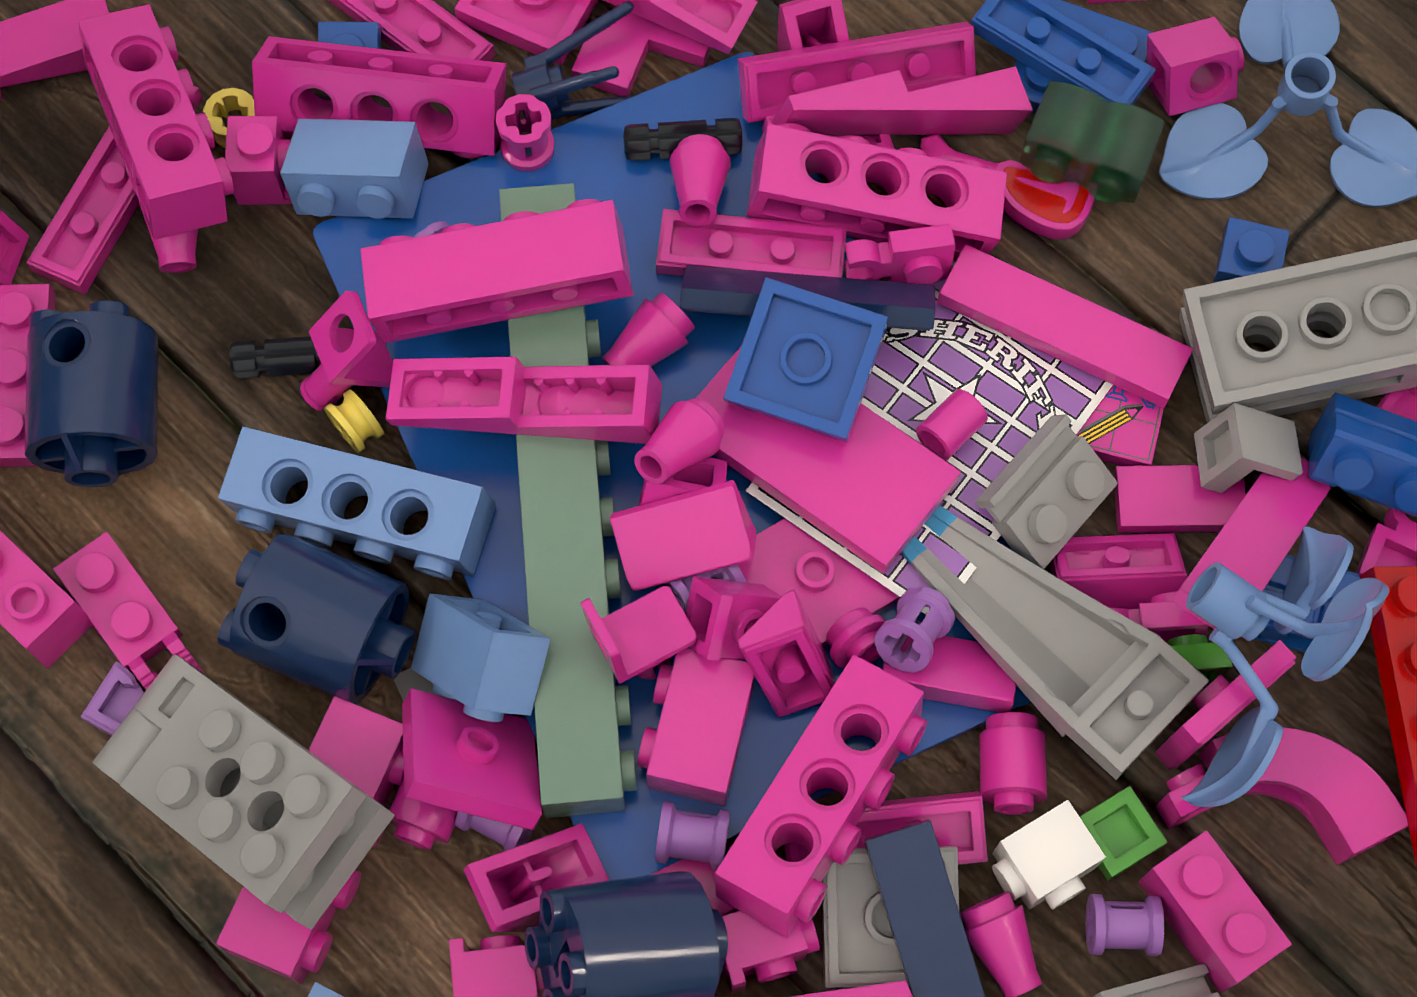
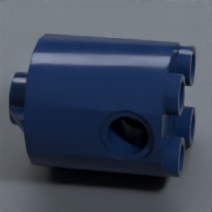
(91, 393)
(318, 618)
(629, 939)

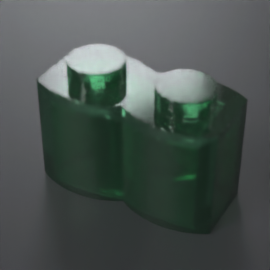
(1091, 142)

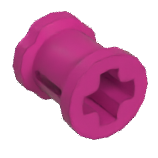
(537, 122)

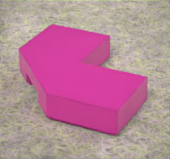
(626, 47)

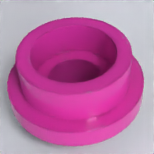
(854, 635)

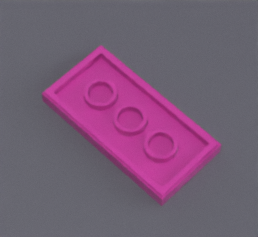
(858, 492)

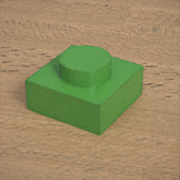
(1203, 656)
(1123, 832)

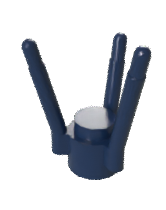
(550, 83)

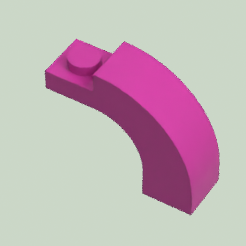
(1320, 779)

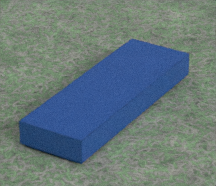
(1062, 48)

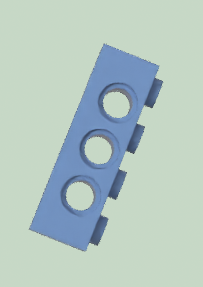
(269, 465)

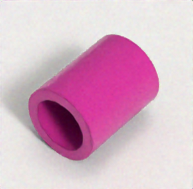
(952, 424)

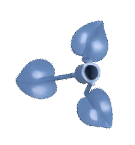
(1216, 155)
(1244, 611)

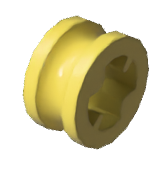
(223, 102)
(354, 421)

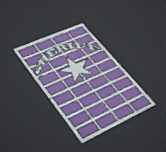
(1010, 381)

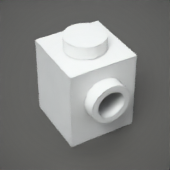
(1047, 858)

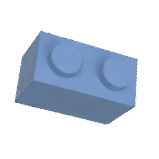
(355, 168)
(480, 656)

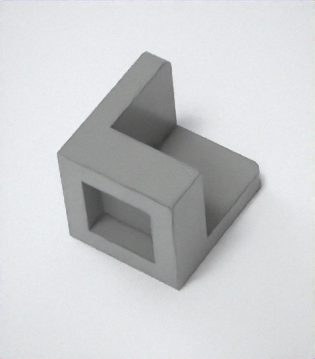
(1246, 441)

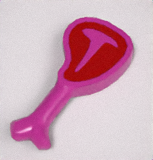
(1038, 205)

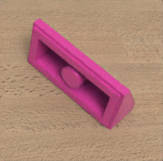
(684, 535)
(1121, 568)
(788, 657)
(961, 675)

